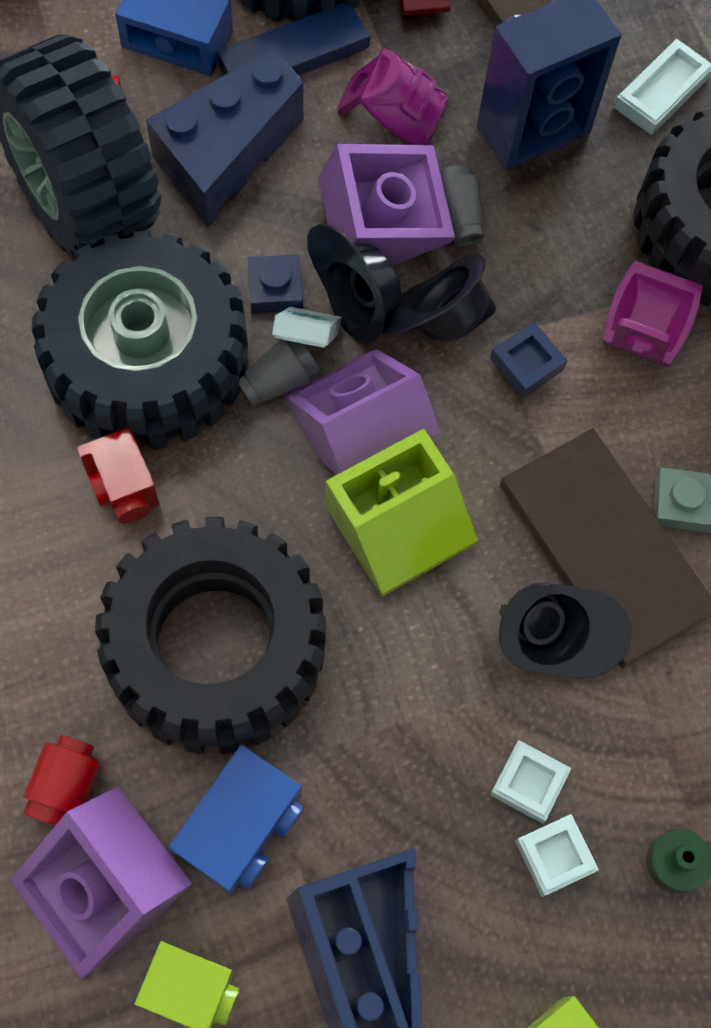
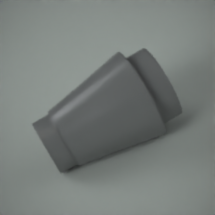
(464, 204)
(278, 372)

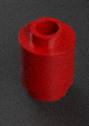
(60, 779)

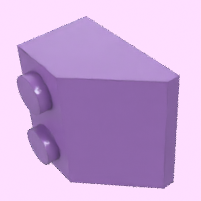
(387, 198)
(362, 409)
(99, 880)

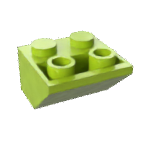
(401, 512)

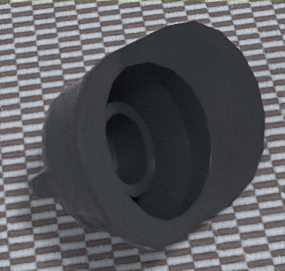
(357, 280)
(446, 303)
(564, 631)

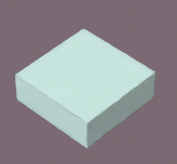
(530, 781)
(556, 855)

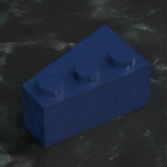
(226, 130)
(363, 944)

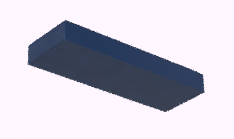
(304, 42)

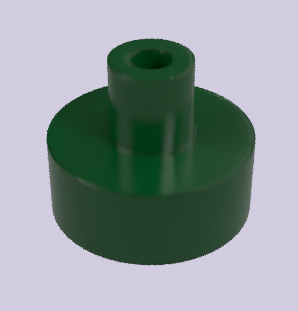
(669, 868)

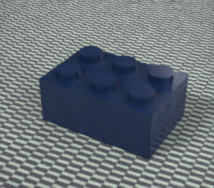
(546, 78)

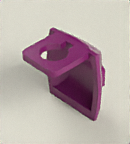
(397, 97)
(652, 313)

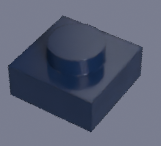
(275, 283)
(528, 359)

